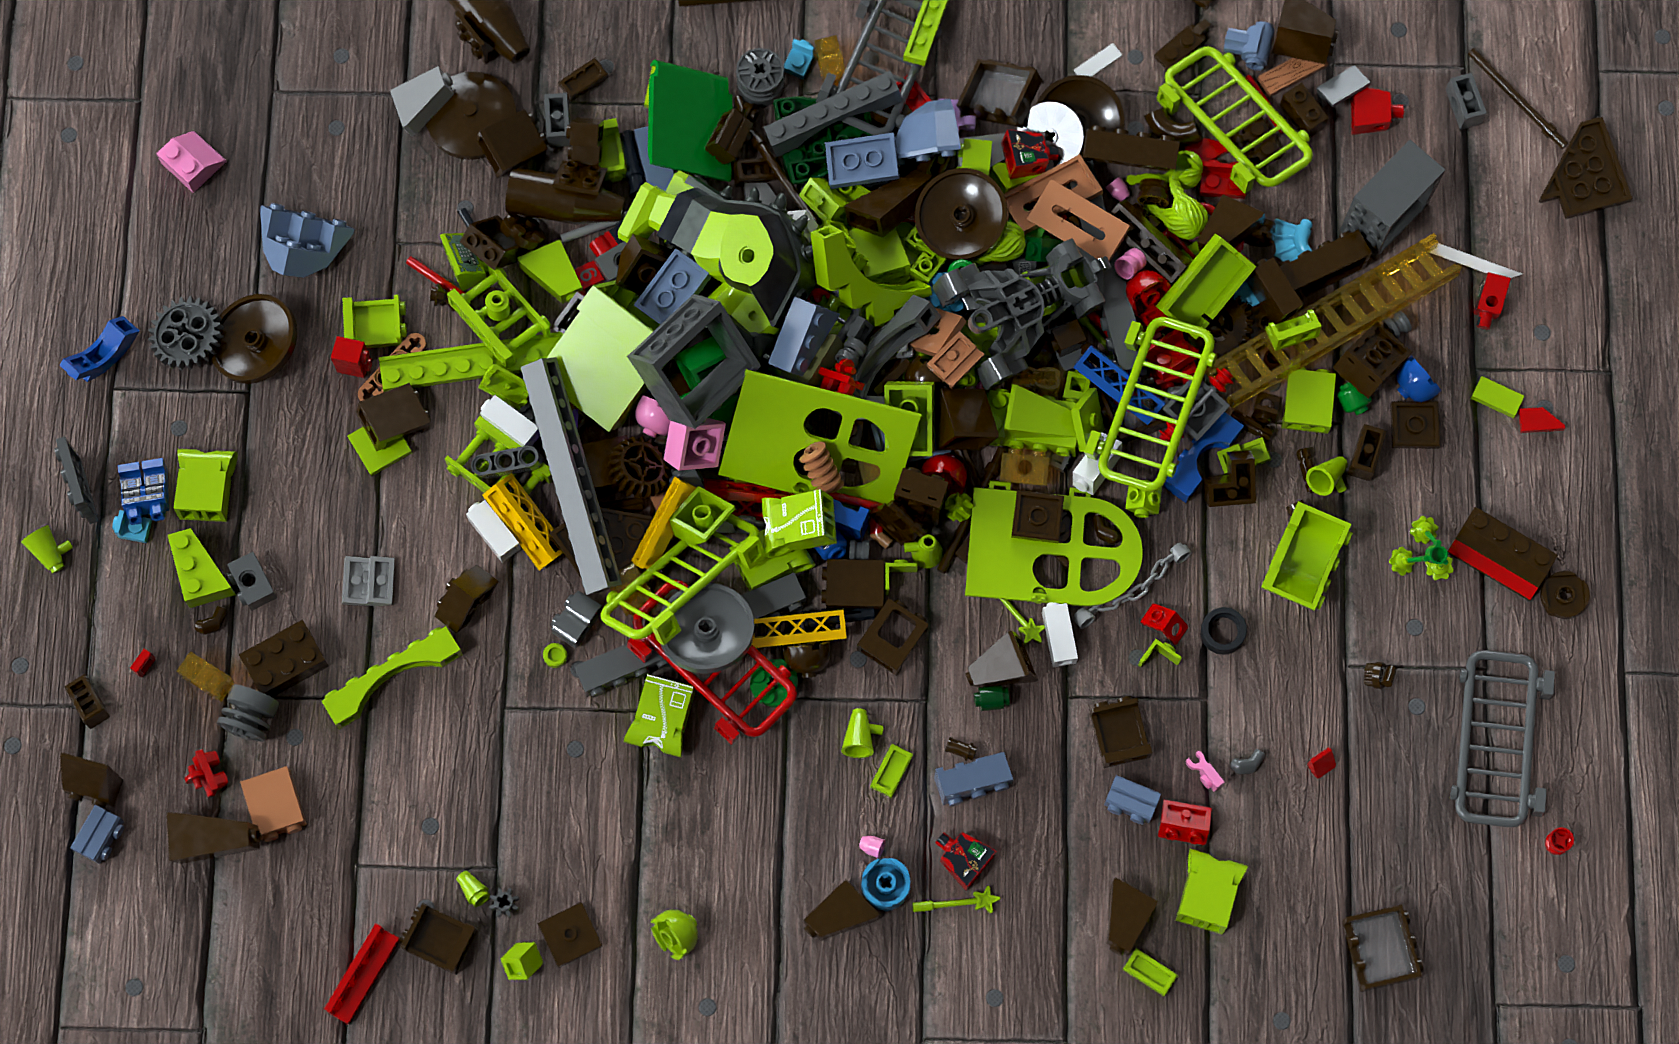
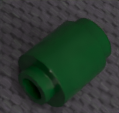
(991, 698)

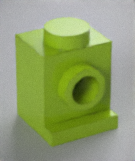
(1075, 379)

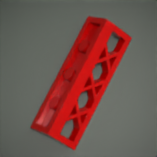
(743, 492)
(361, 974)

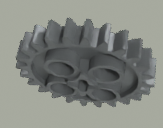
(177, 351)

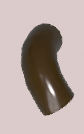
(1161, 124)

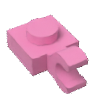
(1209, 776)

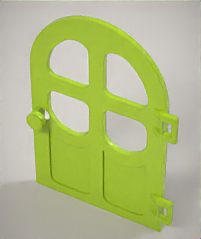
(1004, 565)

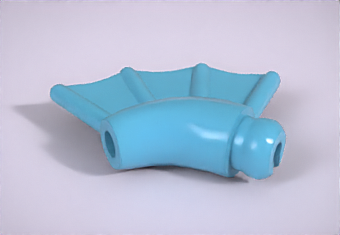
(1291, 239)

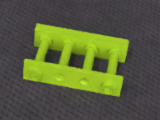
(490, 335)
(502, 442)

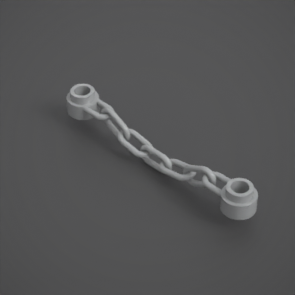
(1179, 554)

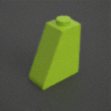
(552, 271)

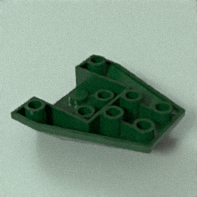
(810, 157)

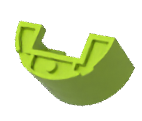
(1306, 556)

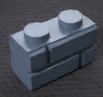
(1132, 800)
(98, 834)

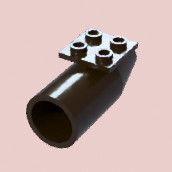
(490, 27)
(569, 196)

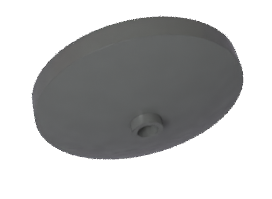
(714, 630)

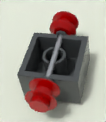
(1205, 410)

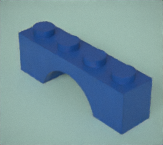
(1187, 478)

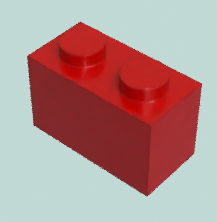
(351, 357)

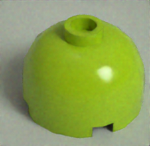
(676, 932)

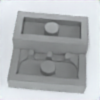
(368, 581)

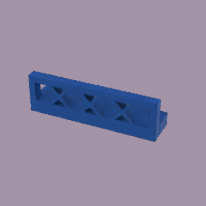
(1112, 388)

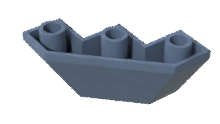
(928, 132)
(300, 242)

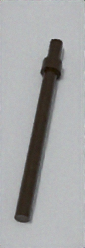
(1548, 129)
(759, 144)
(991, 470)

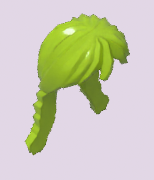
(1189, 168)
(1187, 215)
(1008, 248)

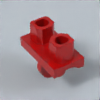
(843, 374)
(203, 763)

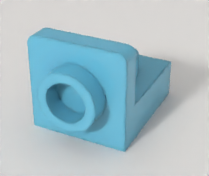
(799, 58)
(125, 530)

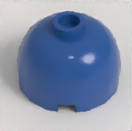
(1415, 382)

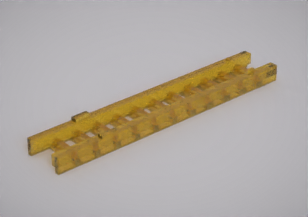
(1325, 306)

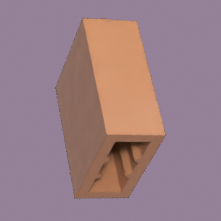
(274, 803)

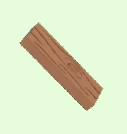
(1288, 75)

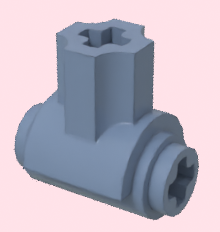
(1252, 44)

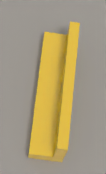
(522, 523)
(660, 531)
(803, 636)

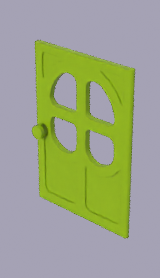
(772, 430)

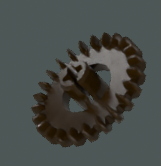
(1232, 339)

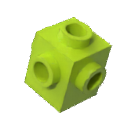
(1143, 502)

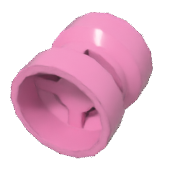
(1130, 263)

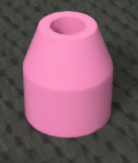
(1118, 189)
(872, 845)

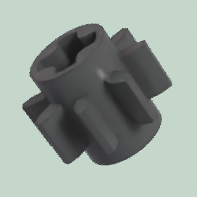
(506, 909)

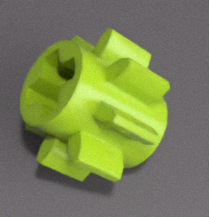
(958, 507)

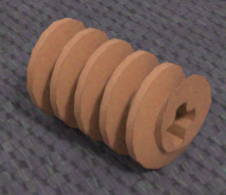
(821, 468)

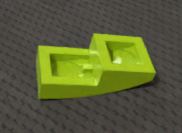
(1257, 447)

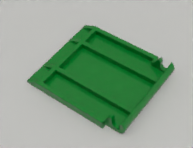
(683, 116)

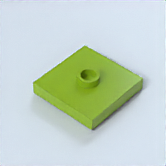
(1087, 417)
(378, 460)

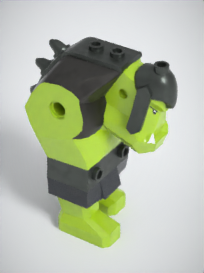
(741, 243)

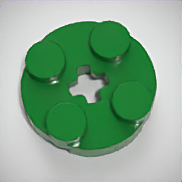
(761, 678)

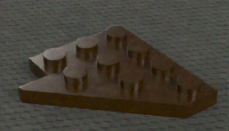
(1588, 173)
(624, 532)

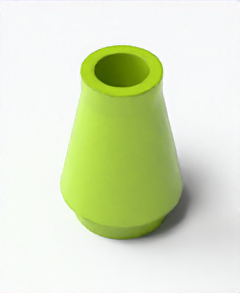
(474, 890)

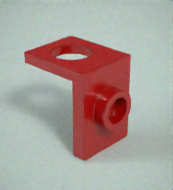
(1164, 620)

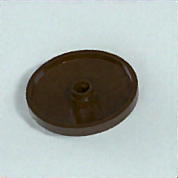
(1089, 99)
(476, 104)
(961, 214)
(256, 339)

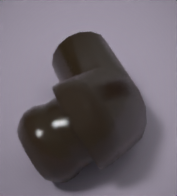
(211, 624)

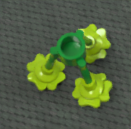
(1435, 556)

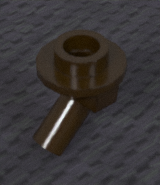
(747, 109)
(439, 295)

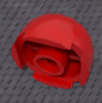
(1146, 290)
(950, 469)

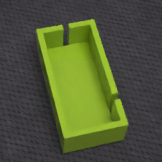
(1206, 284)

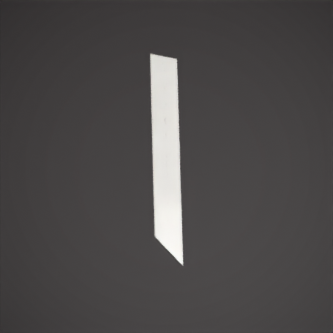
(1472, 261)

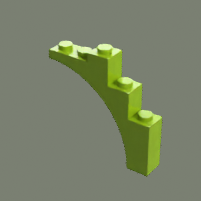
(838, 272)

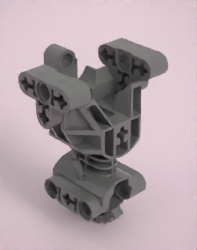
(1019, 305)

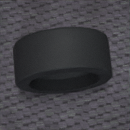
(1228, 613)

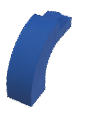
(104, 352)

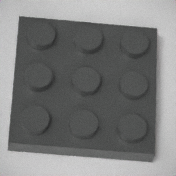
(75, 476)

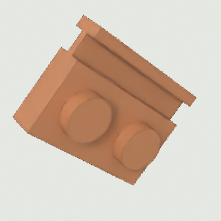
(955, 360)

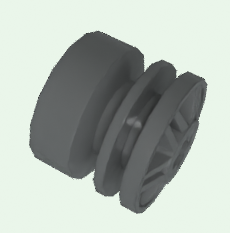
(760, 87)
(248, 713)

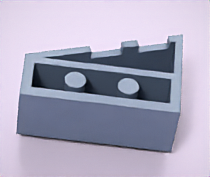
(654, 174)
(802, 336)
(973, 779)

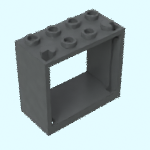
(1393, 197)
(671, 338)

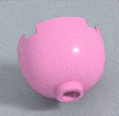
(651, 417)

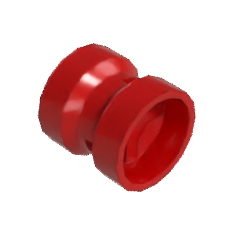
(1564, 839)

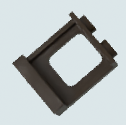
(882, 651)

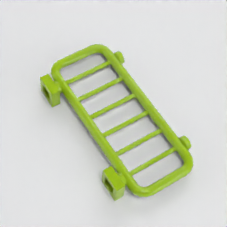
(1244, 171)
(1135, 337)
(665, 624)

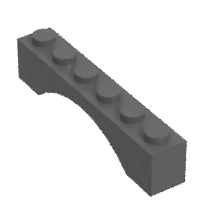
(866, 97)
(909, 323)

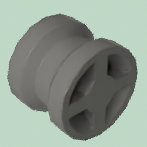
(1397, 324)
(859, 550)

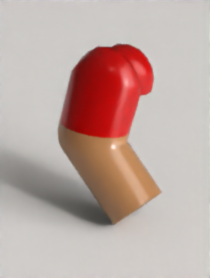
(877, 534)

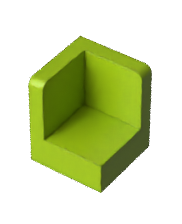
(522, 961)

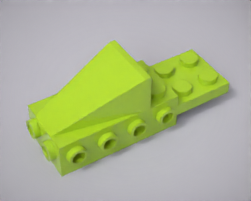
(1033, 421)

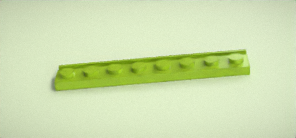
(458, 362)

